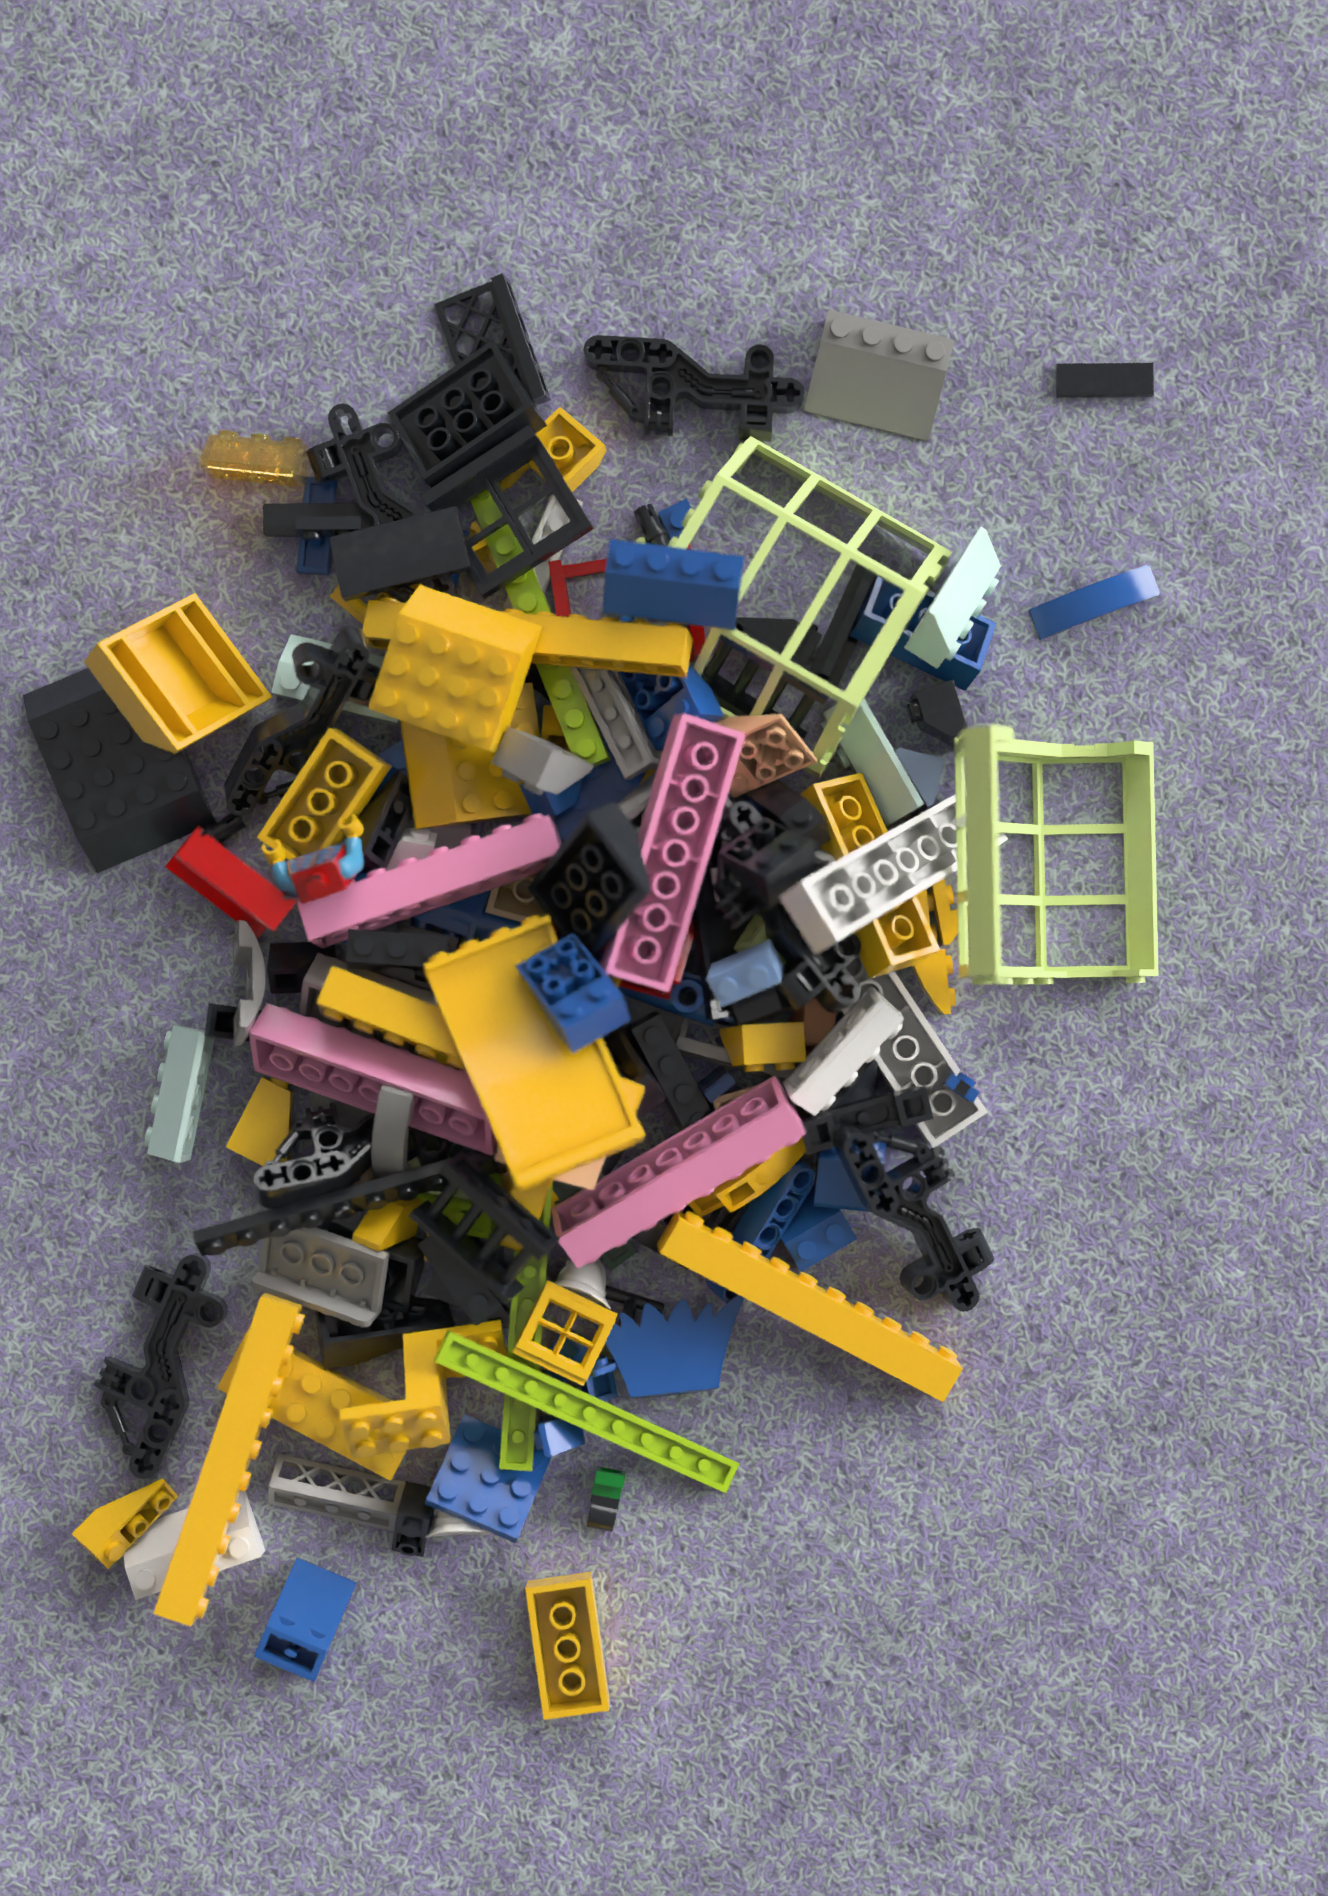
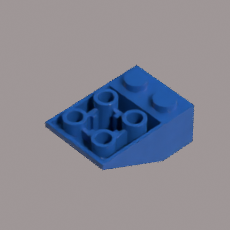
(663, 696)
(574, 993)
(305, 1619)

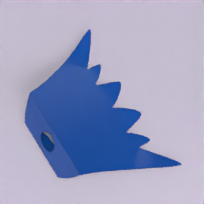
(674, 1354)

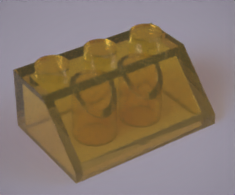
(255, 459)

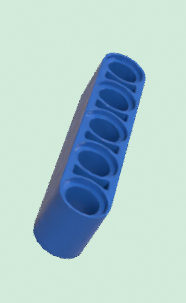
(770, 1216)

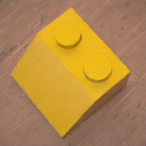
(765, 1045)

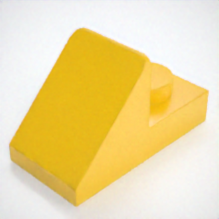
(946, 919)

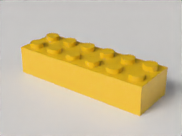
(853, 820)
(312, 1406)

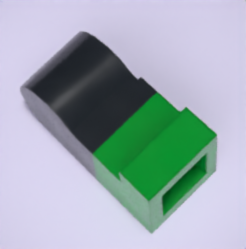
(605, 1498)

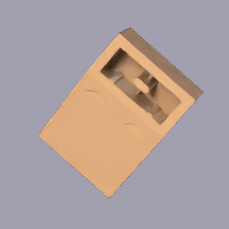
(767, 753)

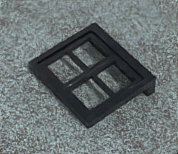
(484, 475)

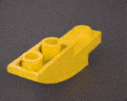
(934, 970)
(751, 1182)

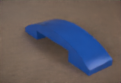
(1094, 601)

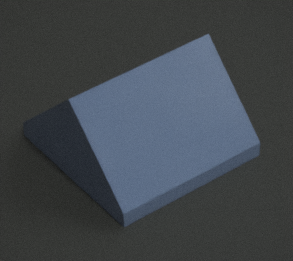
(923, 772)

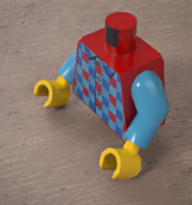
(321, 871)

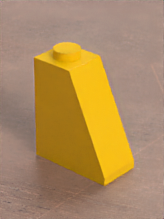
(264, 1122)

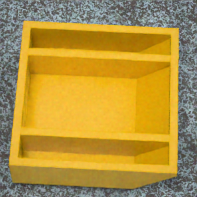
(455, 668)
(176, 675)
(457, 780)

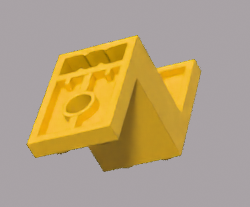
(424, 1414)

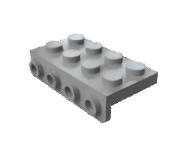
(324, 1274)

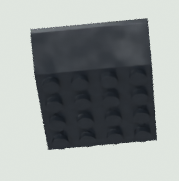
(111, 783)

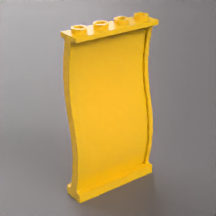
(540, 1099)

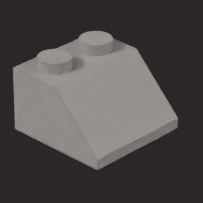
(538, 762)

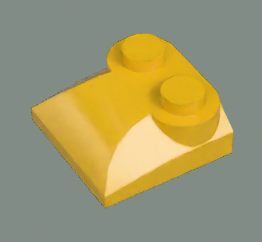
(571, 448)

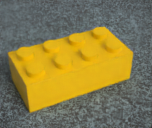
(330, 786)
(567, 1645)

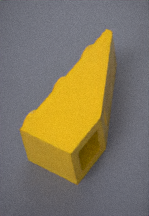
(117, 1525)

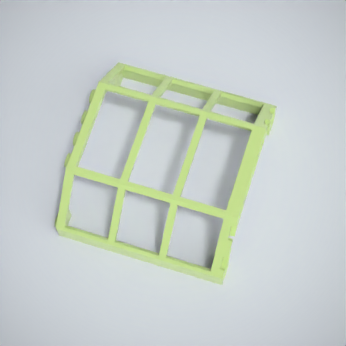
(892, 630)
(977, 814)

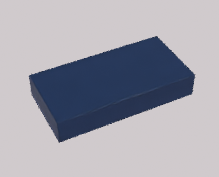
(716, 1083)

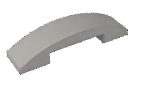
(248, 954)
(391, 1131)

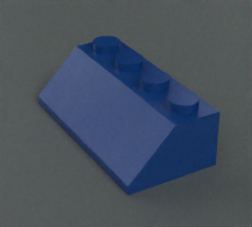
(672, 584)
(966, 662)

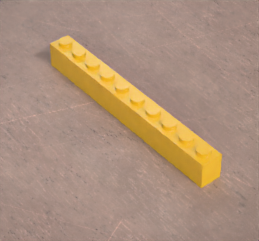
(574, 640)
(403, 1019)
(809, 1305)
(228, 1459)

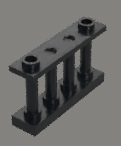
(737, 701)
(502, 1208)

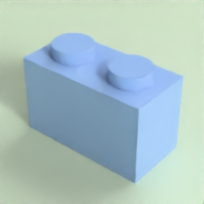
(745, 973)

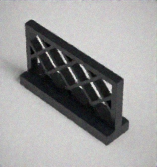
(514, 332)
(837, 644)

